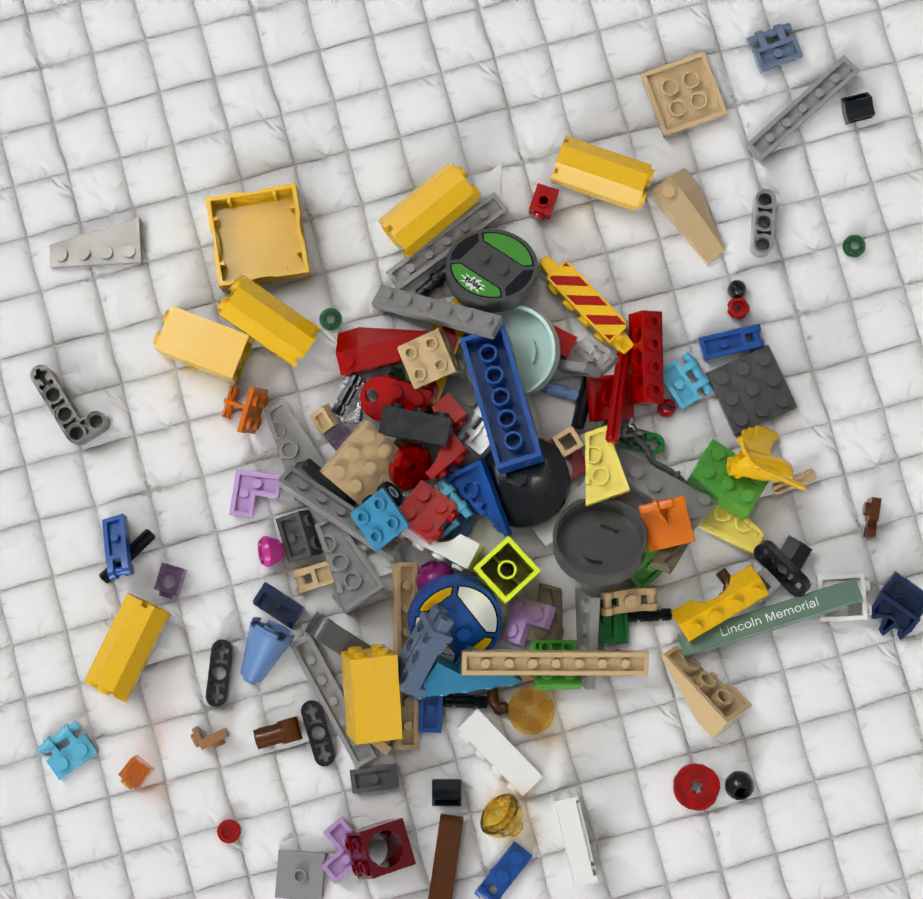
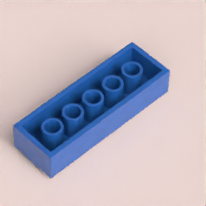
(502, 401)

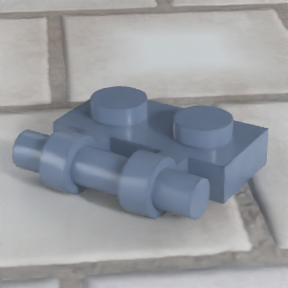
(777, 53)

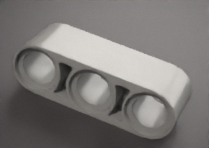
(767, 213)

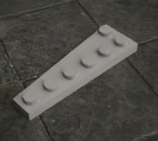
(655, 484)

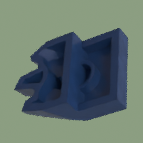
(898, 605)

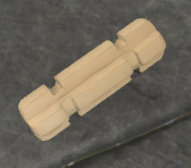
(807, 476)

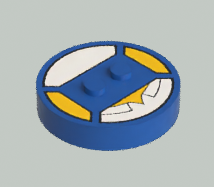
(470, 607)

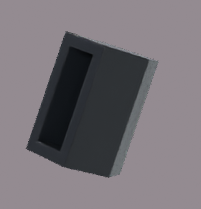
(857, 108)
(795, 551)
(446, 792)

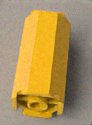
(602, 174)
(429, 209)
(267, 320)
(127, 647)

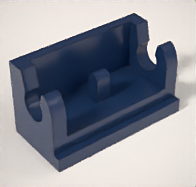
(278, 605)

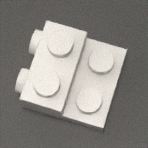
(850, 613)

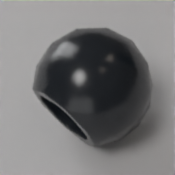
(739, 785)

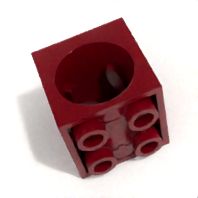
(398, 844)

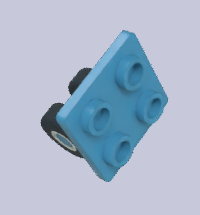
(380, 516)

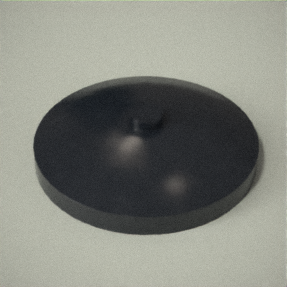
(533, 492)

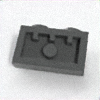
(299, 535)

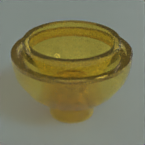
(502, 817)

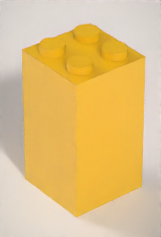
(203, 344)
(371, 694)

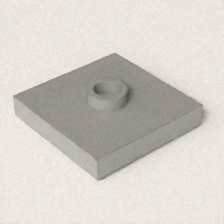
(299, 874)

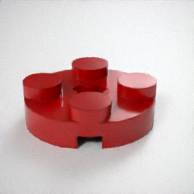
(410, 478)
(691, 799)

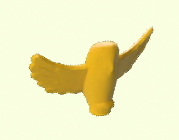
(756, 459)

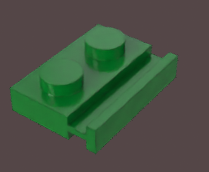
(613, 628)

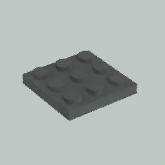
(751, 390)

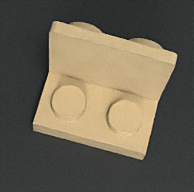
(429, 358)

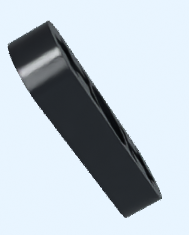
(781, 558)
(212, 689)
(328, 748)

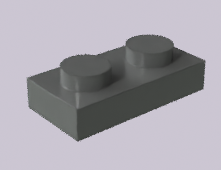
(374, 778)

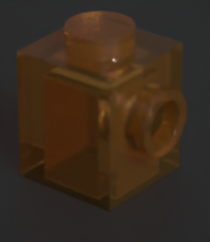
(135, 772)

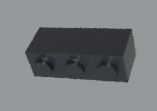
(416, 425)

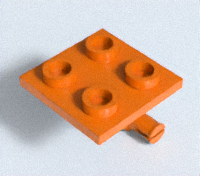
(252, 410)
(667, 523)

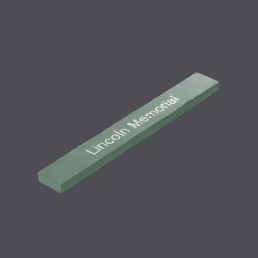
(773, 617)

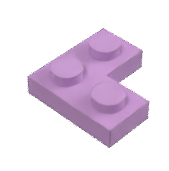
(247, 487)
(523, 615)
(340, 862)

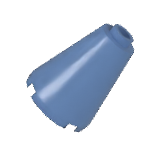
(263, 649)

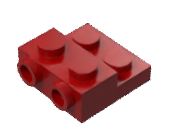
(428, 512)

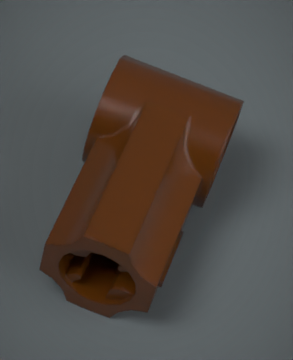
(282, 732)

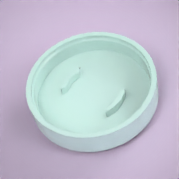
(534, 346)

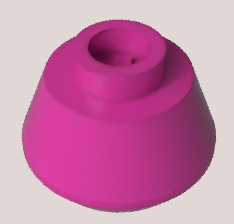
(270, 551)

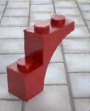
(457, 452)

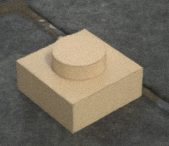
(324, 419)
(383, 746)

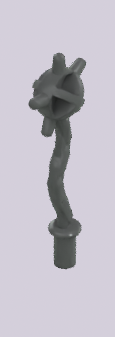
(630, 433)

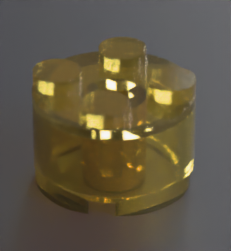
(534, 723)

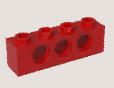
(646, 358)

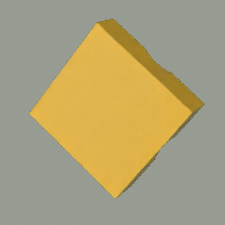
(258, 236)

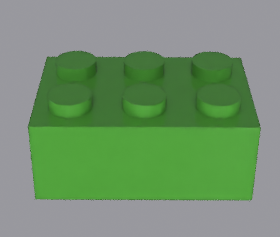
(711, 477)

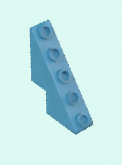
(446, 679)

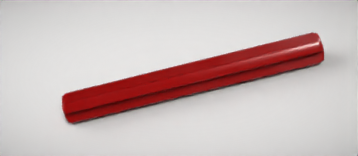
(617, 398)

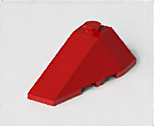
(371, 348)

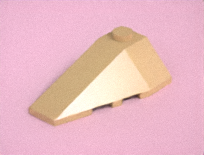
(687, 210)
(709, 699)

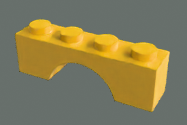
(699, 617)

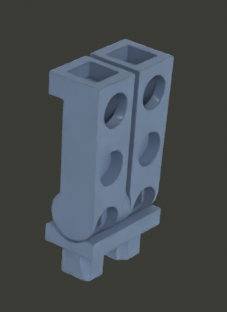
(422, 649)

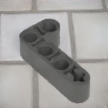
(63, 403)
(332, 634)

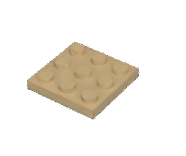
(683, 94)
(361, 462)

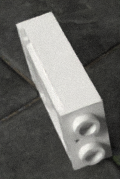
(575, 838)

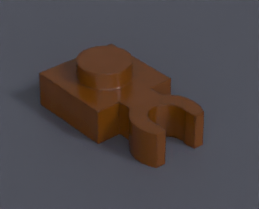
(871, 511)

